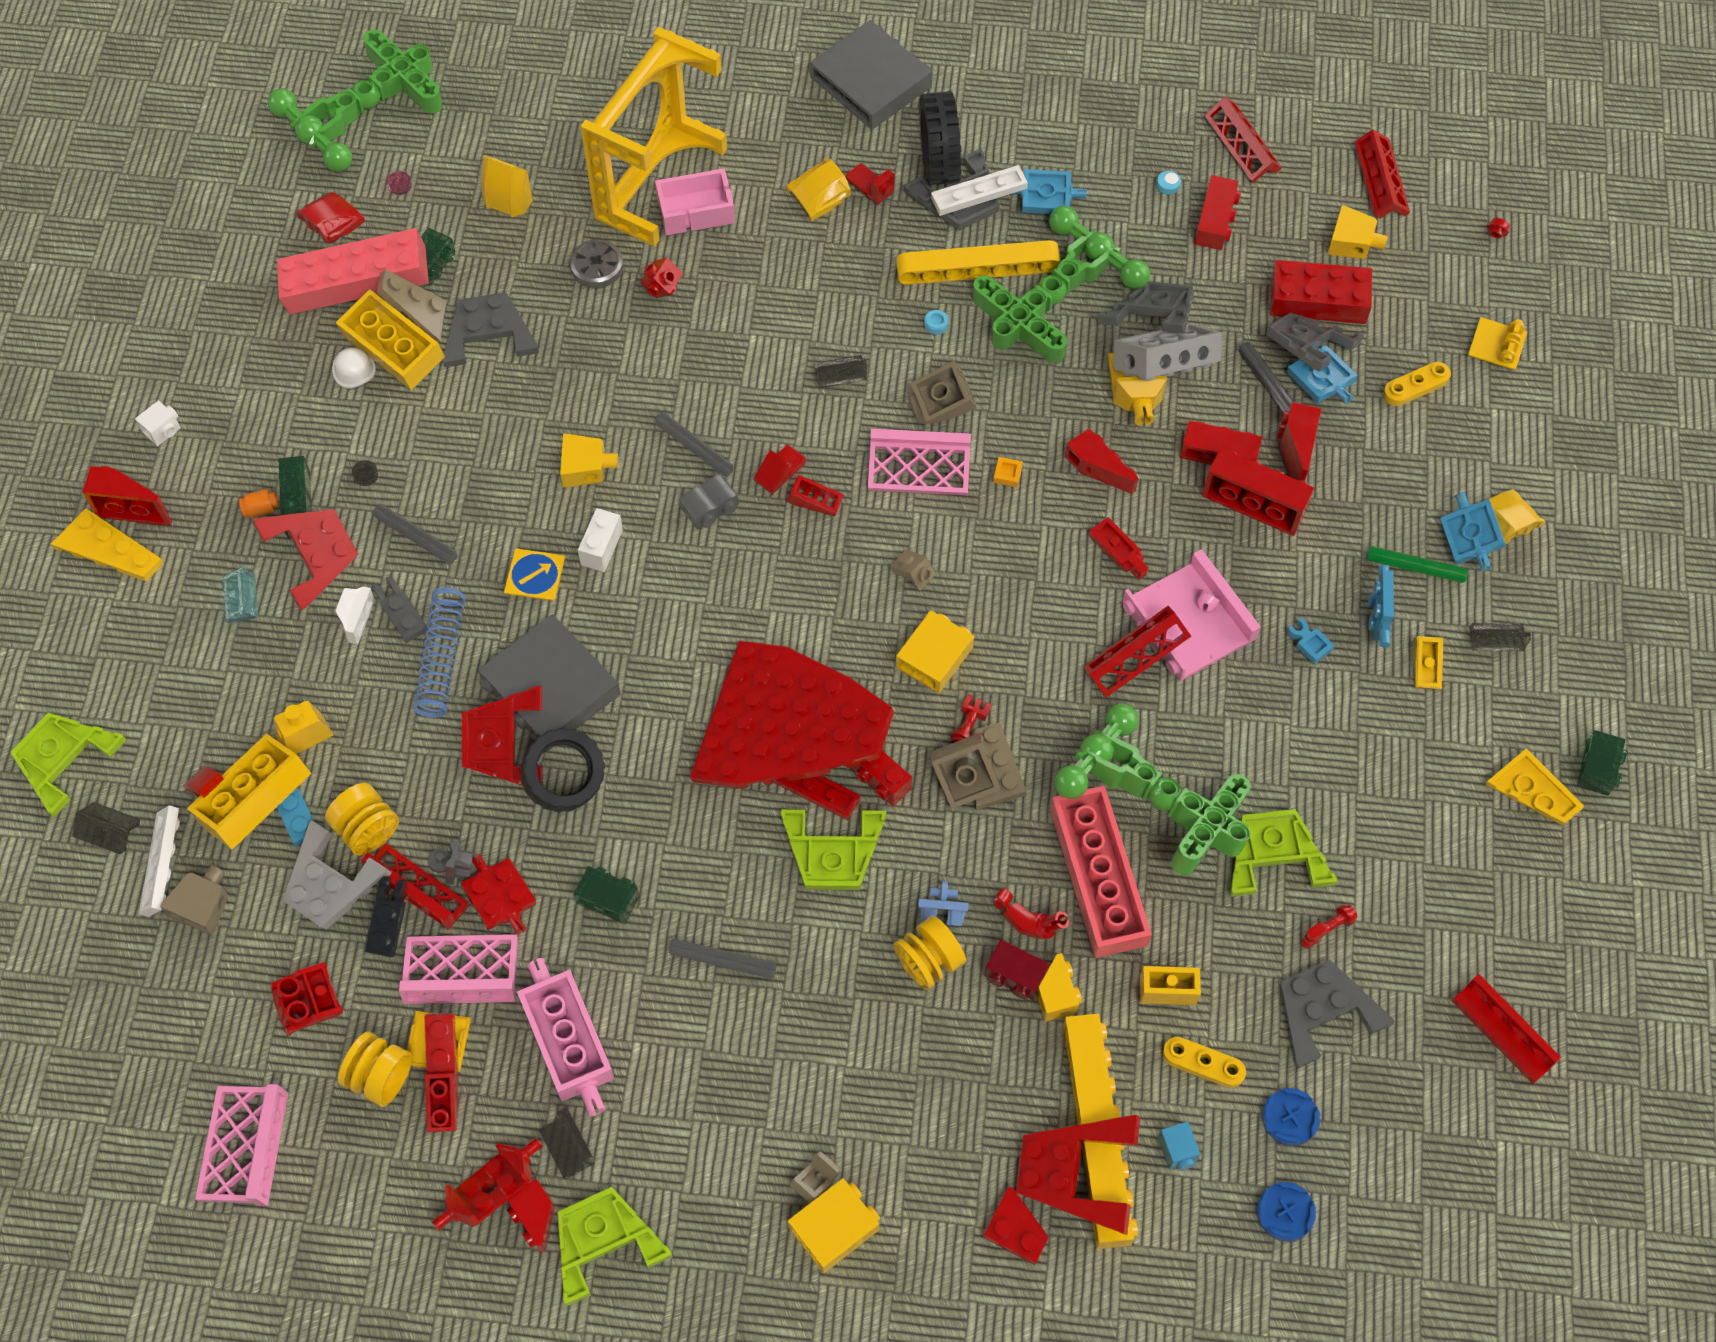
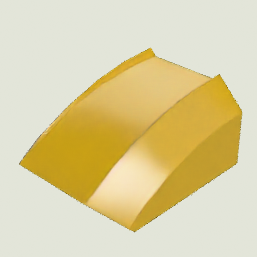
(505, 187)

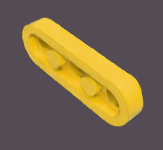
(1411, 389)
(1190, 1062)

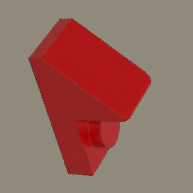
(779, 468)

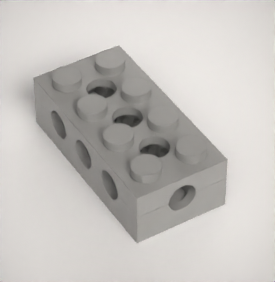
(1167, 352)

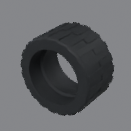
(581, 743)

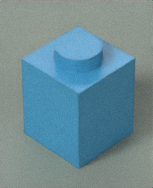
(1179, 1146)

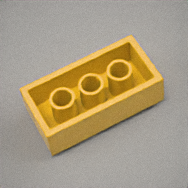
(390, 339)
(250, 791)

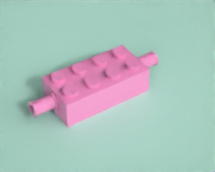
(566, 1036)

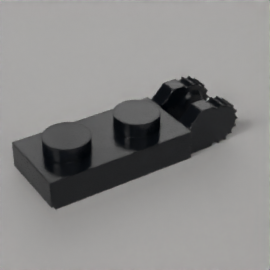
(387, 919)

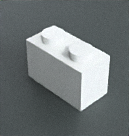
(600, 540)

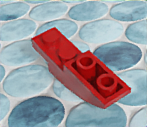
(442, 1072)

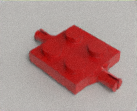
(498, 894)

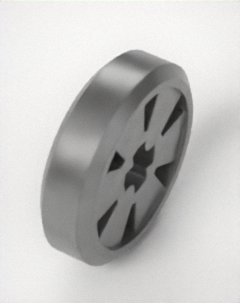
(594, 252)

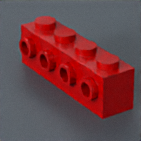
(885, 778)

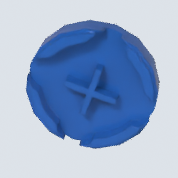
(1290, 1117)
(1286, 1212)

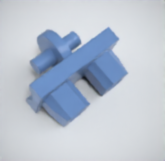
(956, 910)

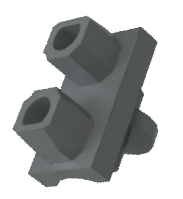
(455, 864)

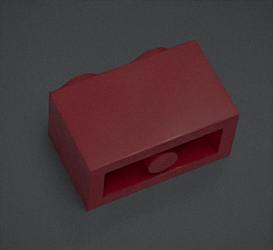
(1016, 970)

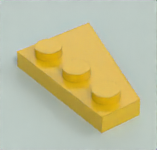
(1536, 787)

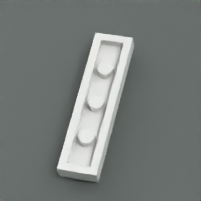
(979, 190)
(158, 869)

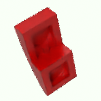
(203, 782)

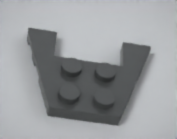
(921, 192)
(1155, 299)
(486, 319)
(1304, 335)
(1320, 997)

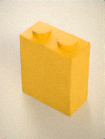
(935, 651)
(834, 1224)

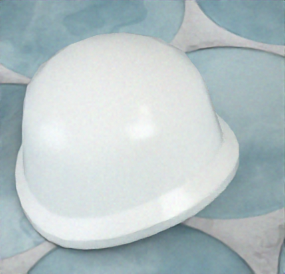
(353, 368)

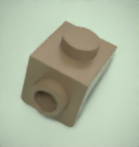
(914, 567)
(816, 1177)

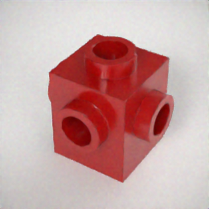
(661, 277)

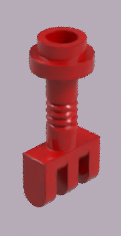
(973, 713)
(1345, 915)

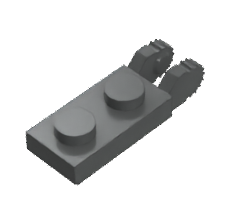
(400, 611)

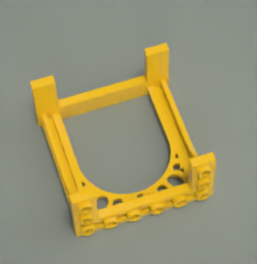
(672, 131)

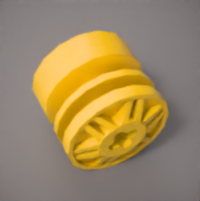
(361, 819)
(929, 952)
(375, 1069)

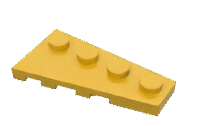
(107, 546)

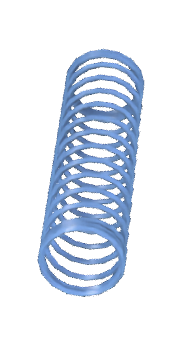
(439, 703)

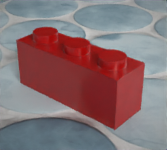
(1218, 213)
(1204, 442)

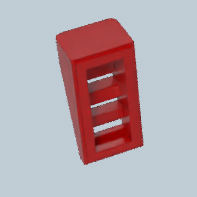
(802, 500)

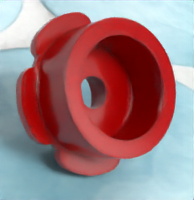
(1498, 228)

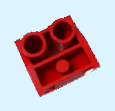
(330, 217)
(306, 997)

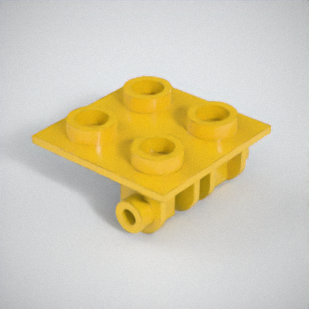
(1498, 342)

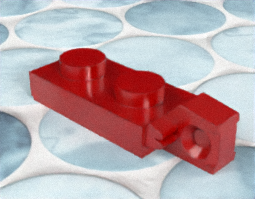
(1119, 547)

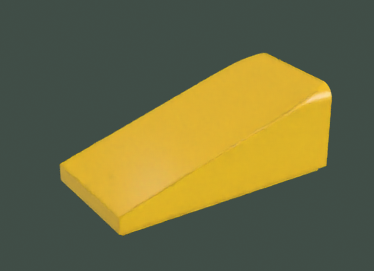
(1428, 662)

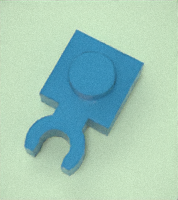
(1311, 644)

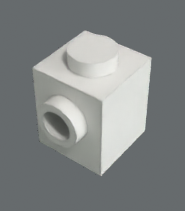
(158, 422)

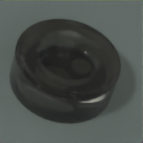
(365, 473)

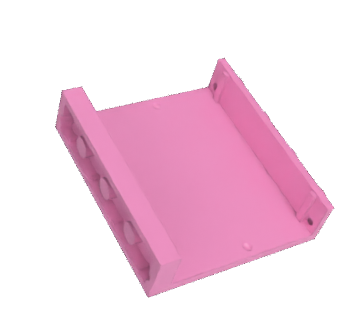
(1212, 633)

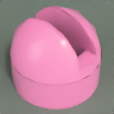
(1208, 599)

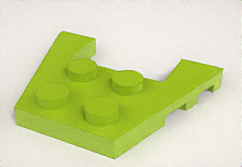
(52, 748)
(1277, 840)
(833, 860)
(595, 1229)

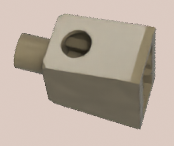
(198, 901)

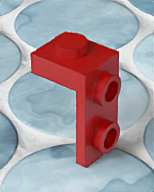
(870, 184)

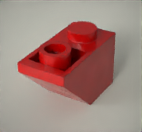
(535, 1212)

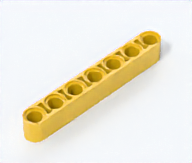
(977, 261)

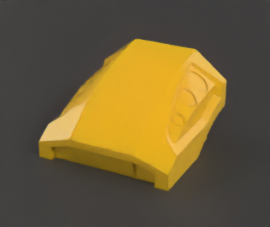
(820, 188)
(1514, 515)

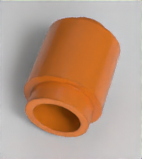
(259, 503)

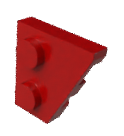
(1016, 1229)

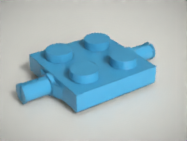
(1047, 191)
(1328, 381)
(1473, 531)
(1382, 606)

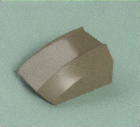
(941, 395)

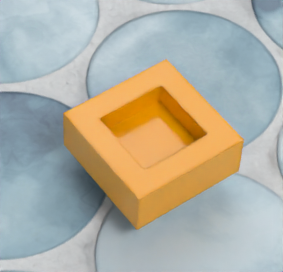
(1008, 472)

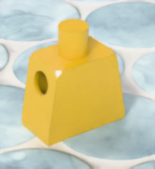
(1355, 235)
(584, 460)
(301, 727)

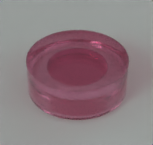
(399, 183)

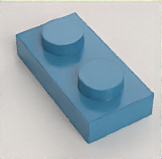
(295, 816)

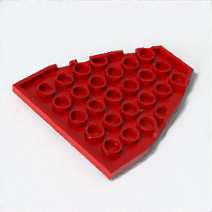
(787, 720)

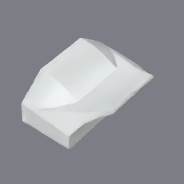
(354, 611)

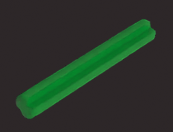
(1417, 564)

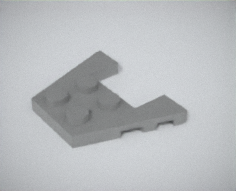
(319, 889)

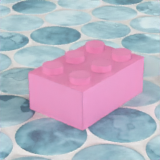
(695, 201)

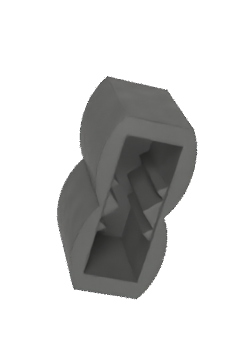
(709, 501)

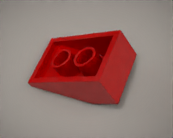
(1297, 438)
(121, 498)

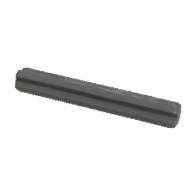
(1266, 376)
(694, 444)
(415, 534)
(722, 958)

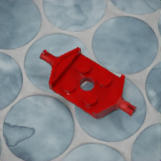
(471, 1200)

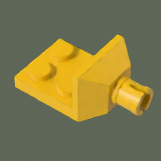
(1136, 394)

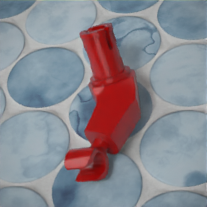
(1026, 923)

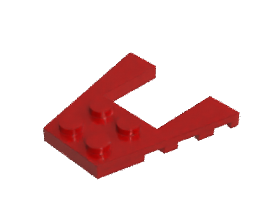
(1052, 1162)

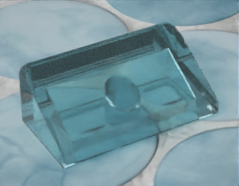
(240, 596)

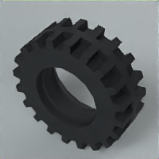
(940, 138)

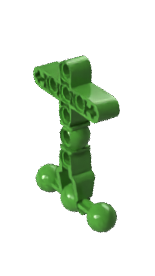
(395, 73)
(1053, 288)
(1206, 821)

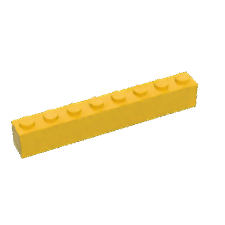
(1093, 1103)

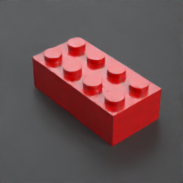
(1321, 291)
(1257, 491)

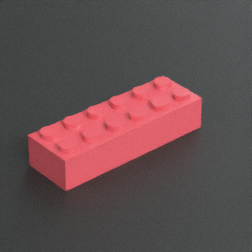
(349, 270)
(1100, 873)

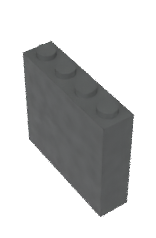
(871, 74)
(570, 678)

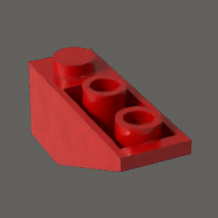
(1094, 459)

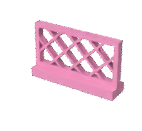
(914, 442)
(455, 989)
(264, 1151)

